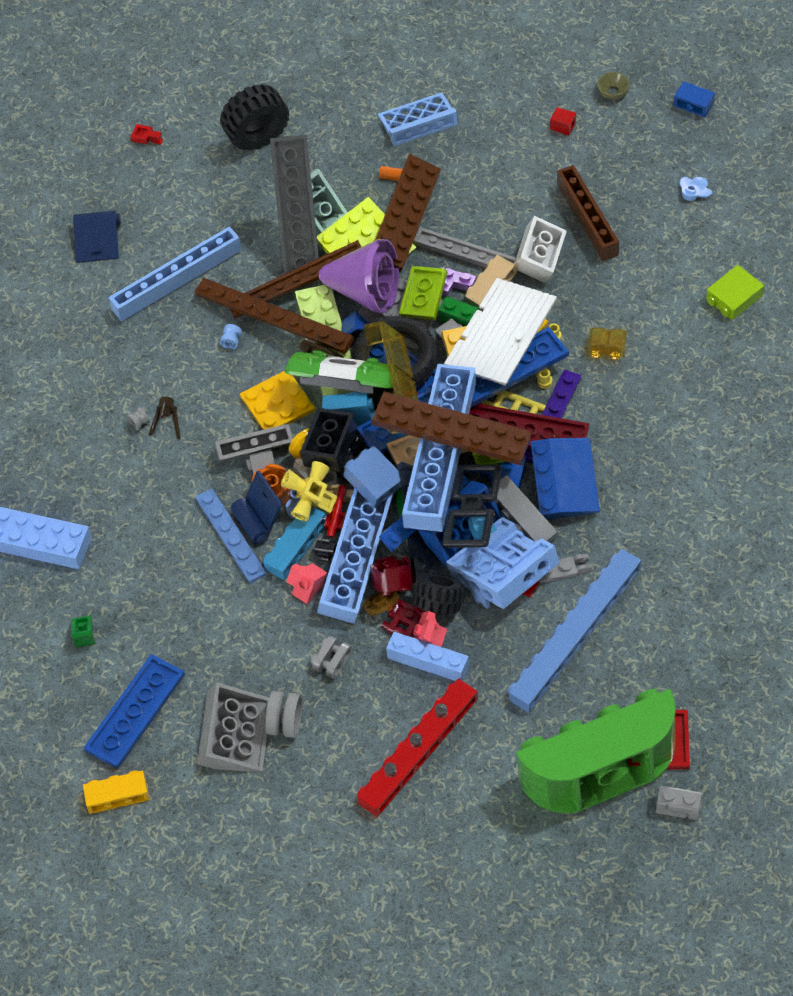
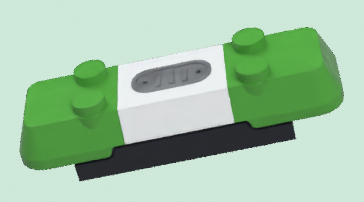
(339, 372)

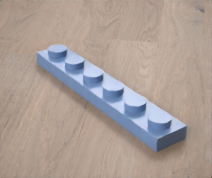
(231, 536)

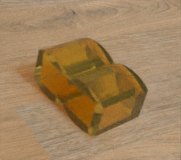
(607, 342)

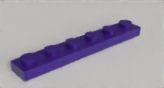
(559, 399)

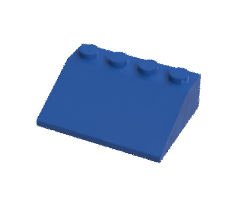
(565, 477)
(461, 528)

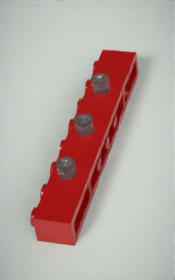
(417, 747)

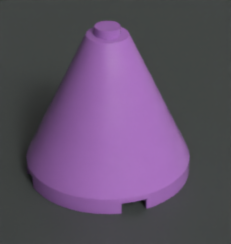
(365, 275)

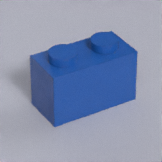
(694, 99)

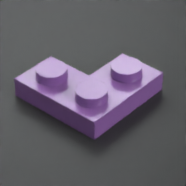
(457, 280)

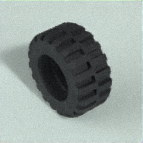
(254, 117)

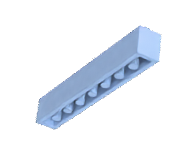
(175, 274)

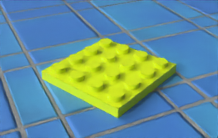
(358, 224)

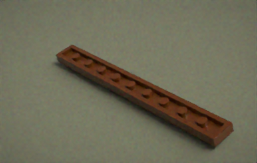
(274, 315)

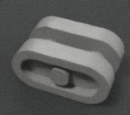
(328, 648)

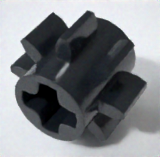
(325, 548)

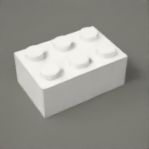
(539, 249)

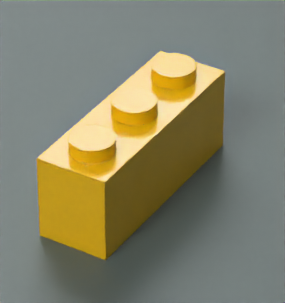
(115, 791)

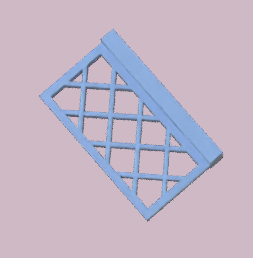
(420, 125)

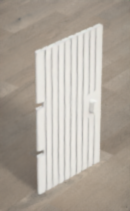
(502, 331)

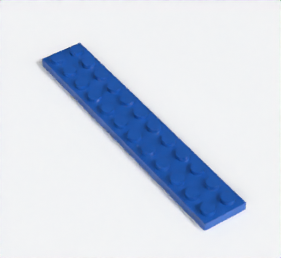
(542, 352)

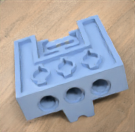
(503, 567)

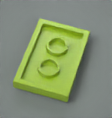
(423, 293)

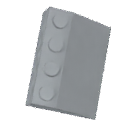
(233, 730)

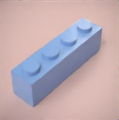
(427, 657)

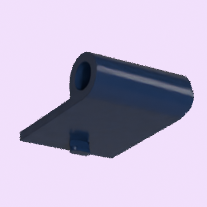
(96, 236)
(257, 510)

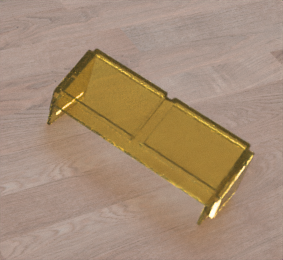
(396, 357)

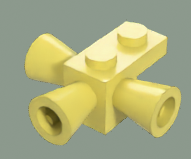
(310, 491)

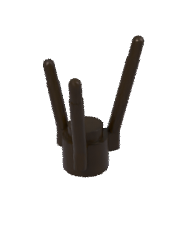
(309, 346)
(165, 408)

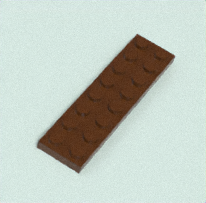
(408, 206)
(452, 428)

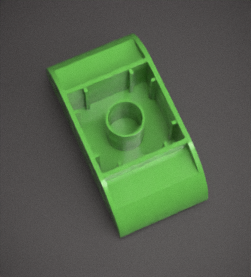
(591, 759)

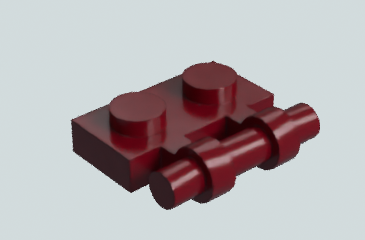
(404, 614)

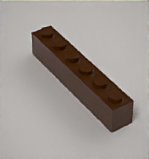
(588, 213)

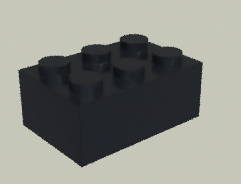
(329, 438)

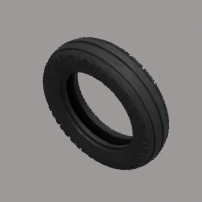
(412, 330)

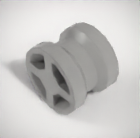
(138, 418)

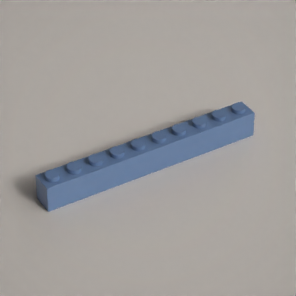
(574, 631)

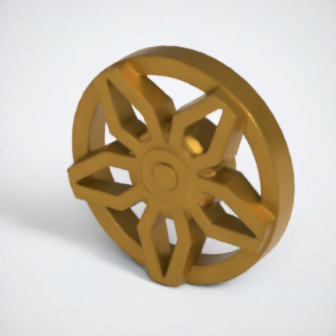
(379, 603)

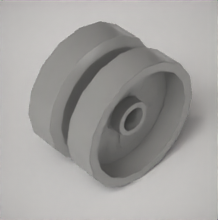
(284, 714)

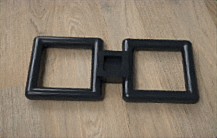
(472, 506)

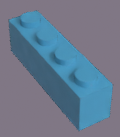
(294, 544)

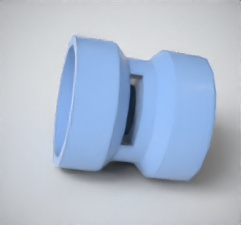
(231, 336)

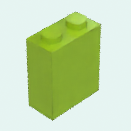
(734, 292)

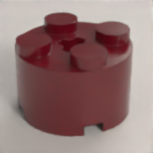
(391, 575)

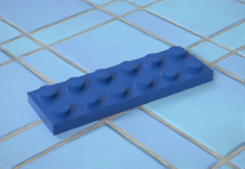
(134, 711)

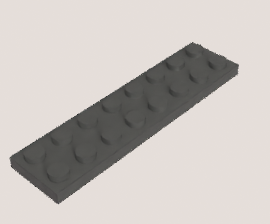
(294, 201)

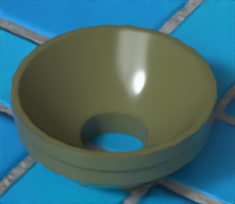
(613, 80)

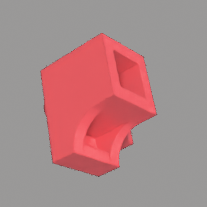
(306, 581)
(429, 630)

